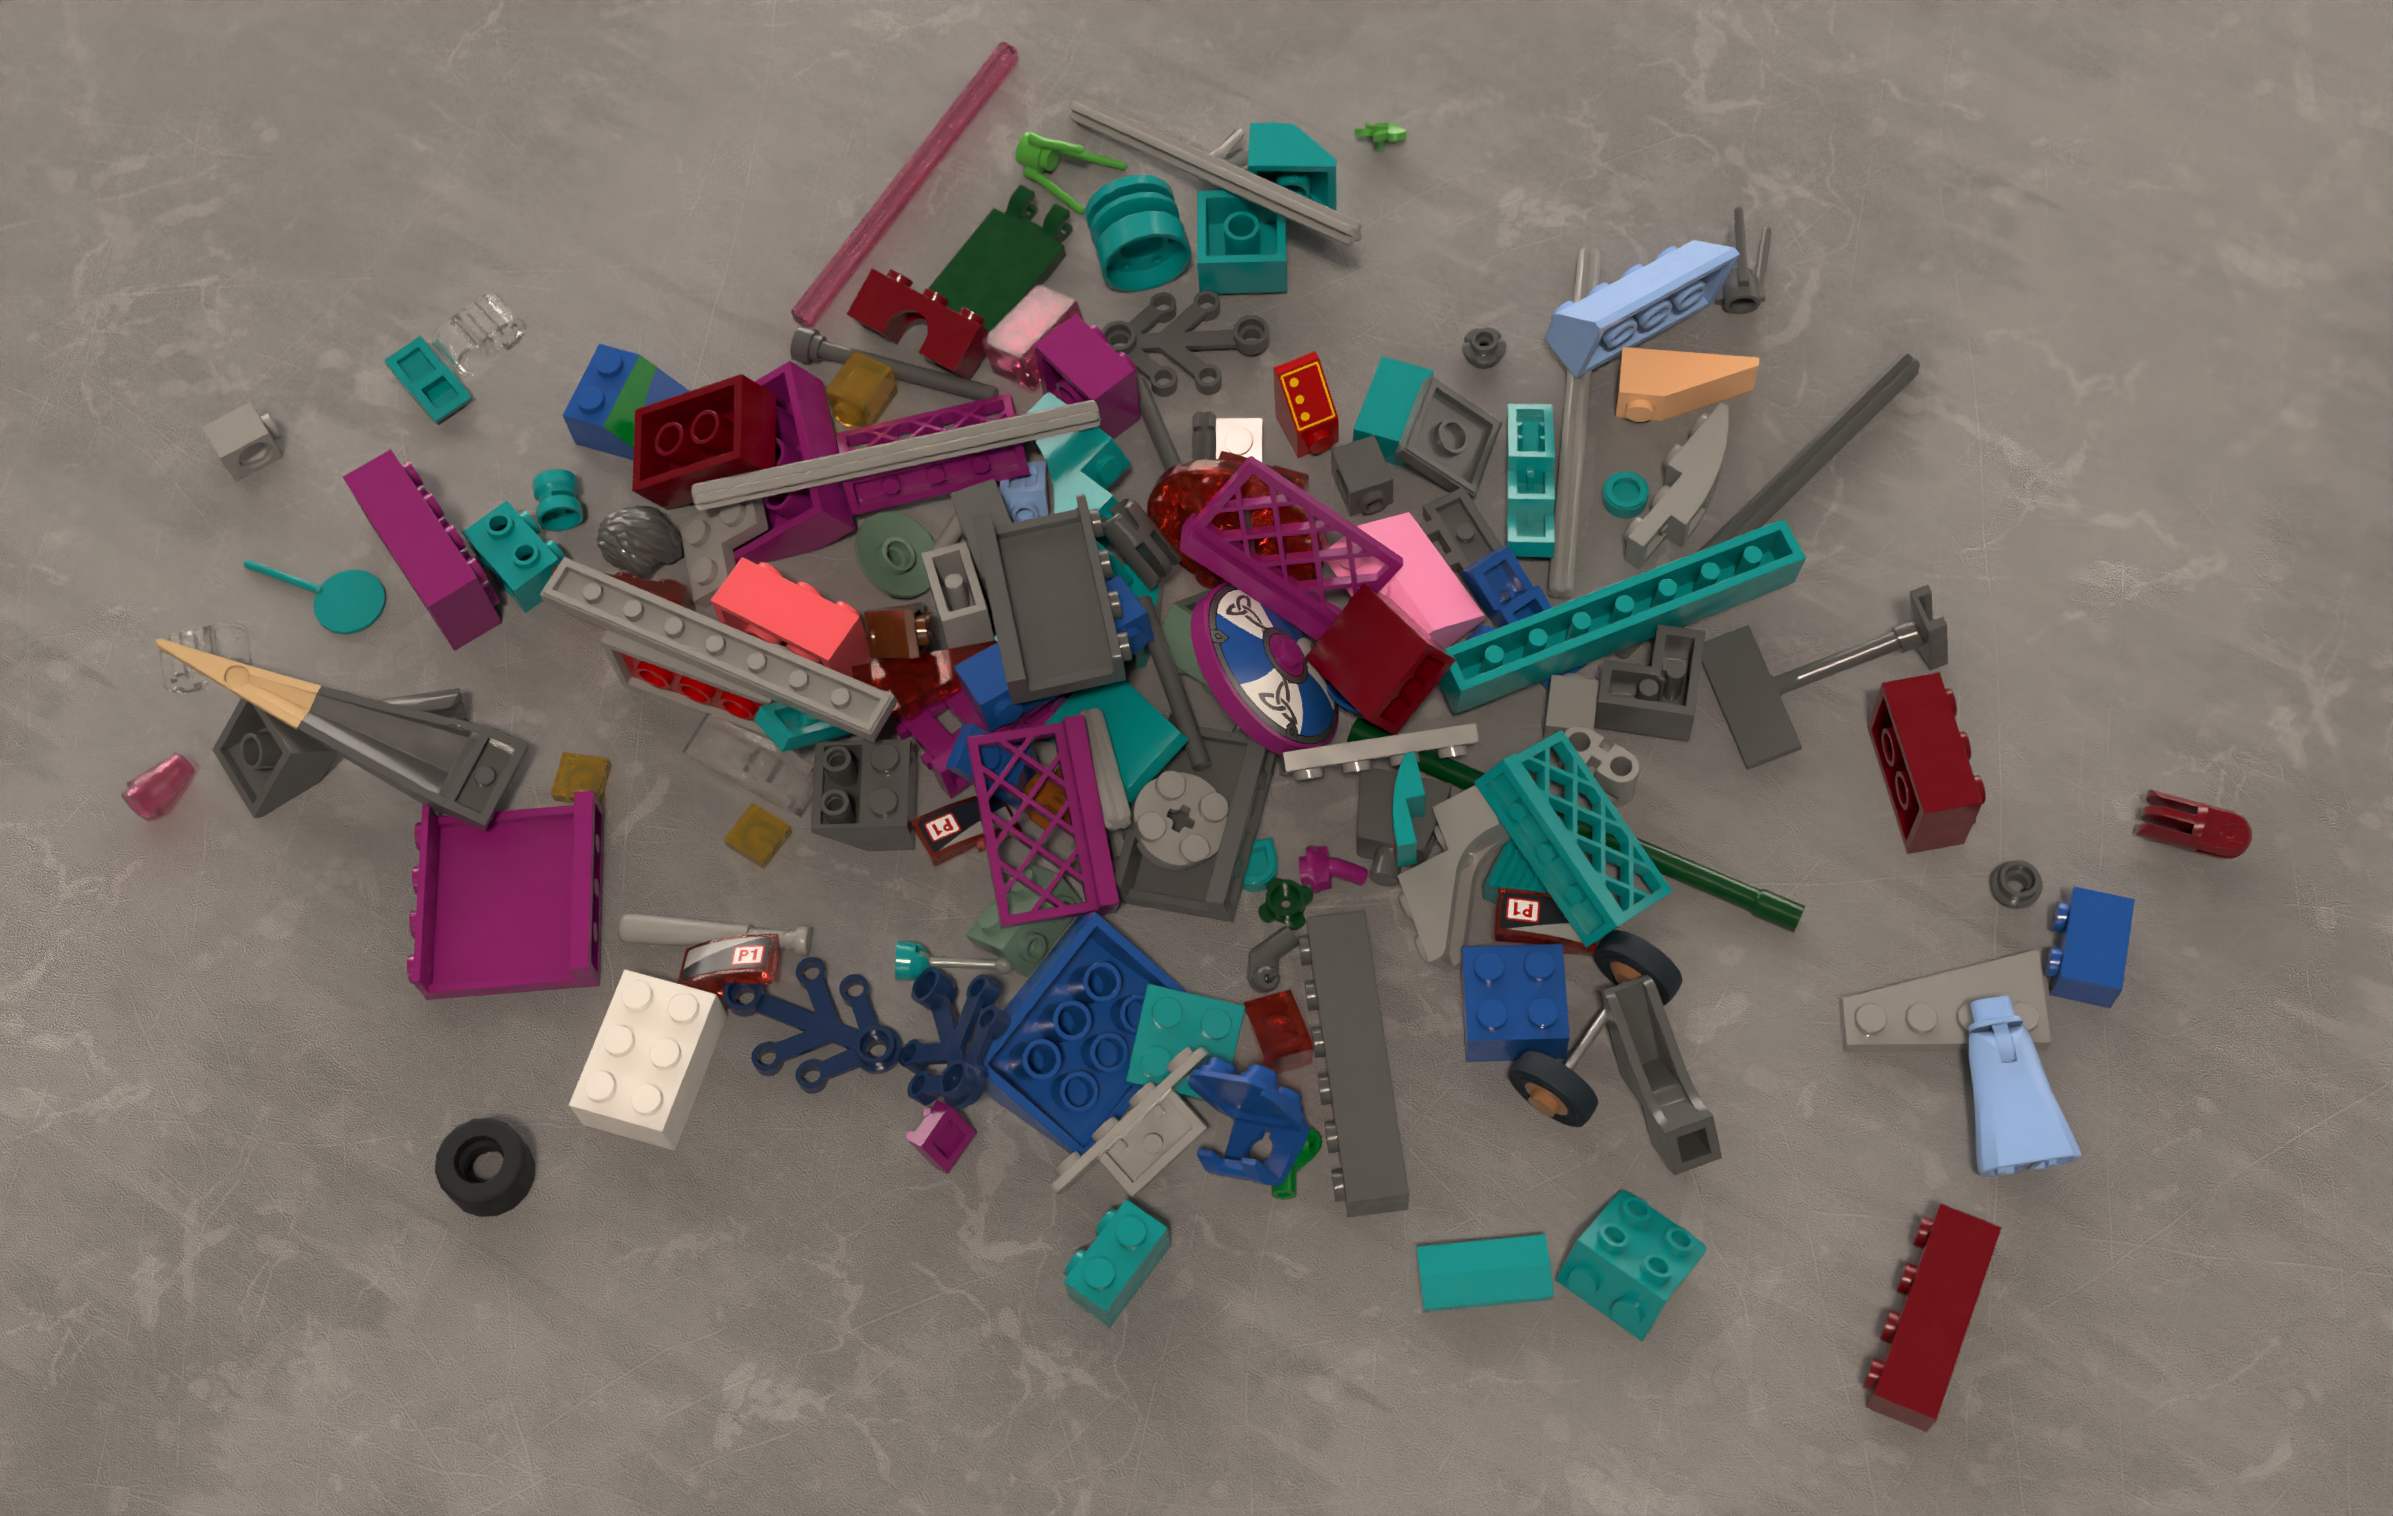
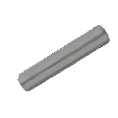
(1108, 778)

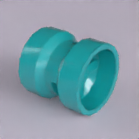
(557, 500)

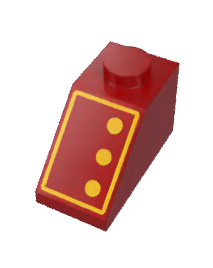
(1305, 405)

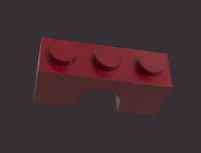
(891, 306)

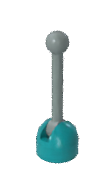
(913, 959)

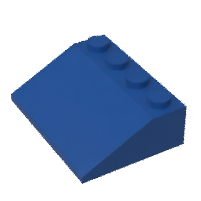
(1073, 1035)

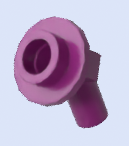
(1318, 868)

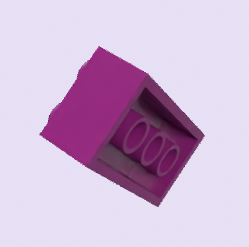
(425, 548)

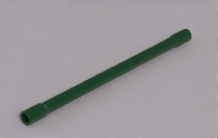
(1759, 902)

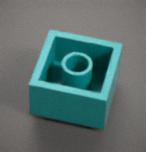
(1239, 245)

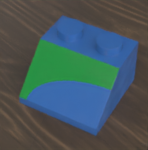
(606, 399)

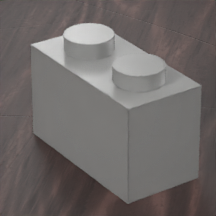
(957, 595)

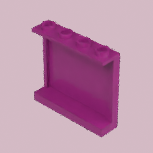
(508, 902)

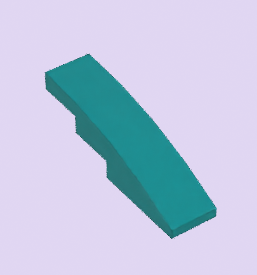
(1530, 480)

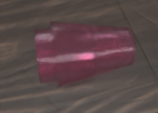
(157, 787)

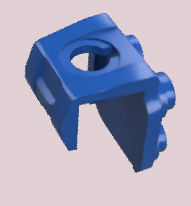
(1257, 1108)

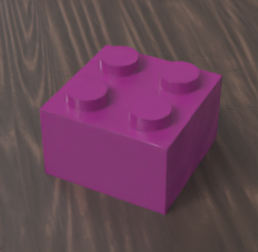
(1082, 367)

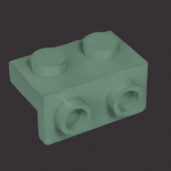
(1024, 944)

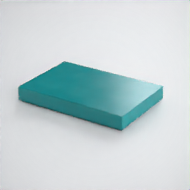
(1137, 730)

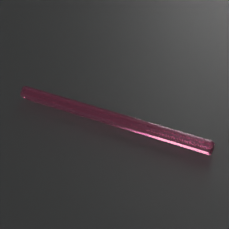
(904, 185)

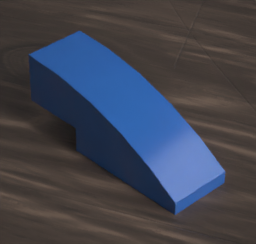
(1506, 591)

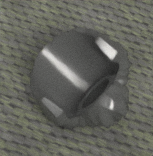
(638, 539)

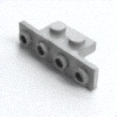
(1146, 1137)

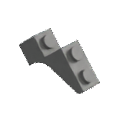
(1653, 1068)

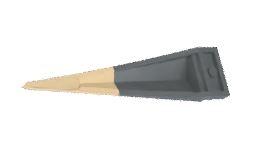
(428, 756)

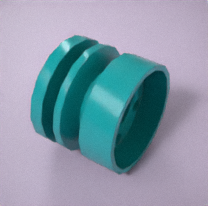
(1137, 233)

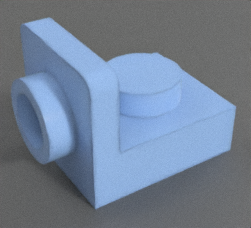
(1026, 495)

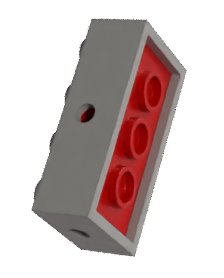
(682, 683)

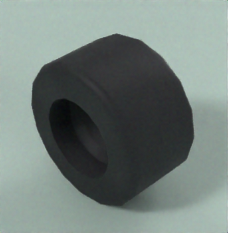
(464, 1146)

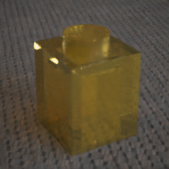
(861, 391)

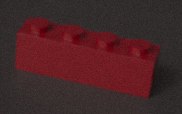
(1932, 1317)

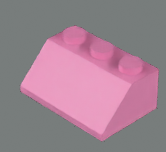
(1424, 584)

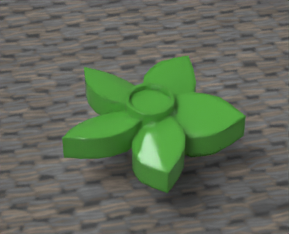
(1382, 132)

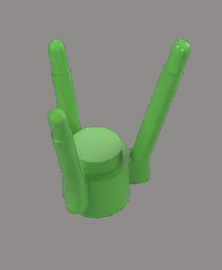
(1044, 154)

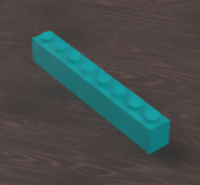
(1621, 615)

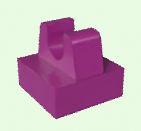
(941, 1136)

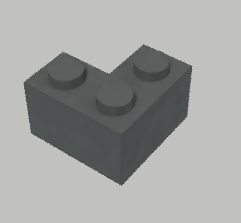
(1656, 697)

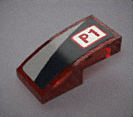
(957, 828)
(1535, 919)
(730, 960)

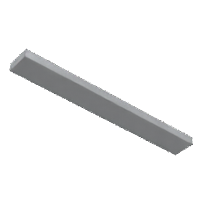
(719, 649)

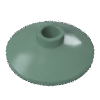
(903, 542)

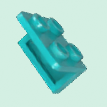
(1630, 1263)

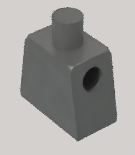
(1375, 822)

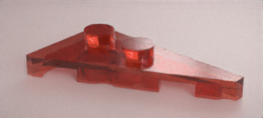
(919, 679)

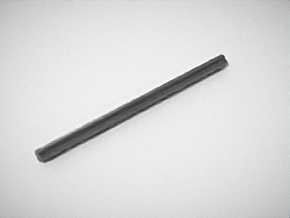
(1815, 455)

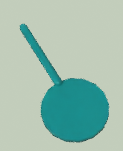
(343, 602)

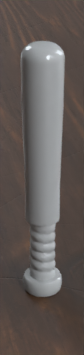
(690, 932)

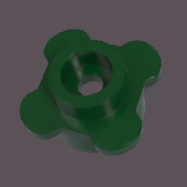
(1285, 890)

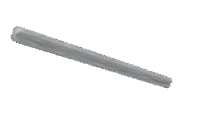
(1217, 171)
(1572, 449)
(895, 455)

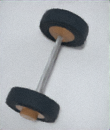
(1554, 1086)

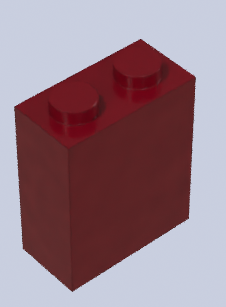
(1380, 659)

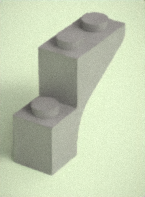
(1443, 888)

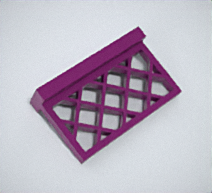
(934, 477)
(1258, 574)
(1084, 814)

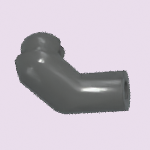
(1264, 960)

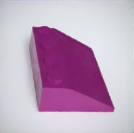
(804, 431)

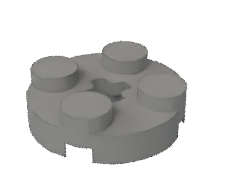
(1153, 829)

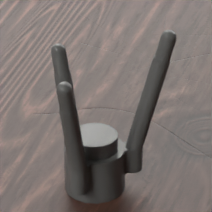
(1742, 288)

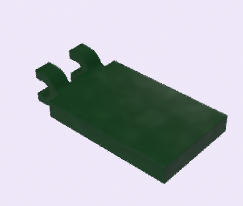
(1004, 259)

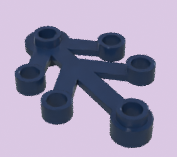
(819, 1028)
(964, 1077)

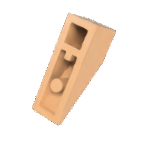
(1671, 383)

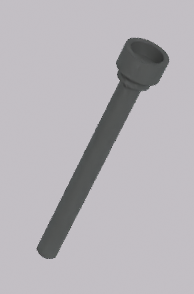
(811, 346)

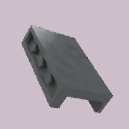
(1052, 603)
(1241, 774)

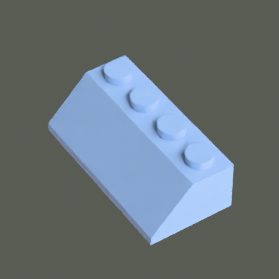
(1639, 304)

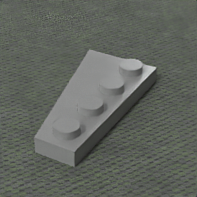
(1358, 755)
(1937, 1011)

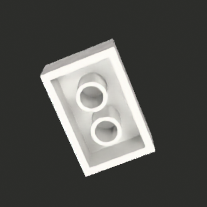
(649, 1059)

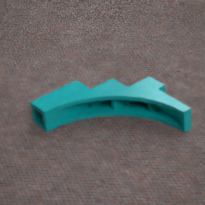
(1080, 465)

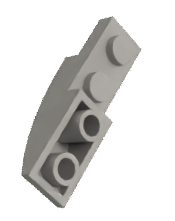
(1686, 492)

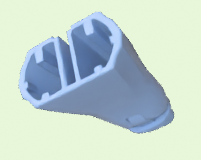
(2012, 1097)

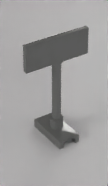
(1752, 695)

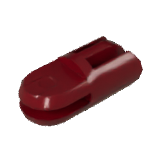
(2194, 826)

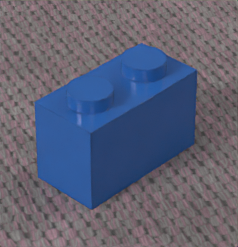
(2090, 946)

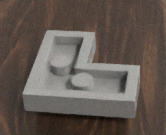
(710, 543)

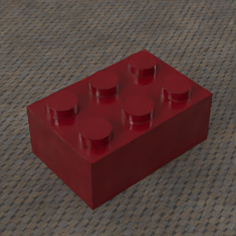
(702, 438)
(1925, 762)

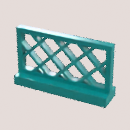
(1557, 849)

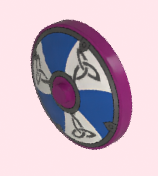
(1261, 671)

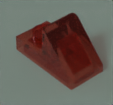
(1279, 1032)

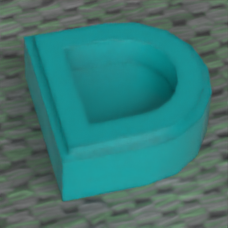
(1262, 866)

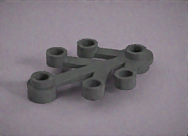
(1177, 340)

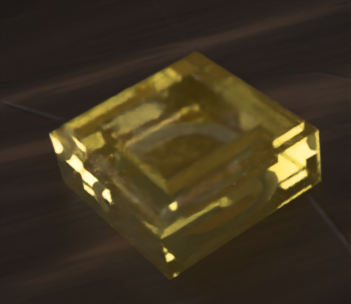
(579, 774)
(758, 835)

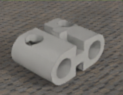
(1611, 766)

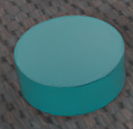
(1625, 494)

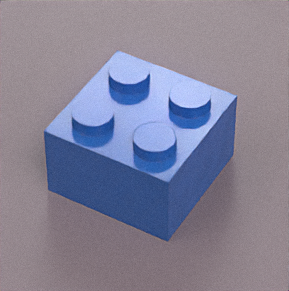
(1514, 1002)

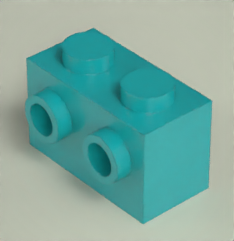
(514, 553)
(1116, 1262)

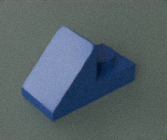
(992, 758)

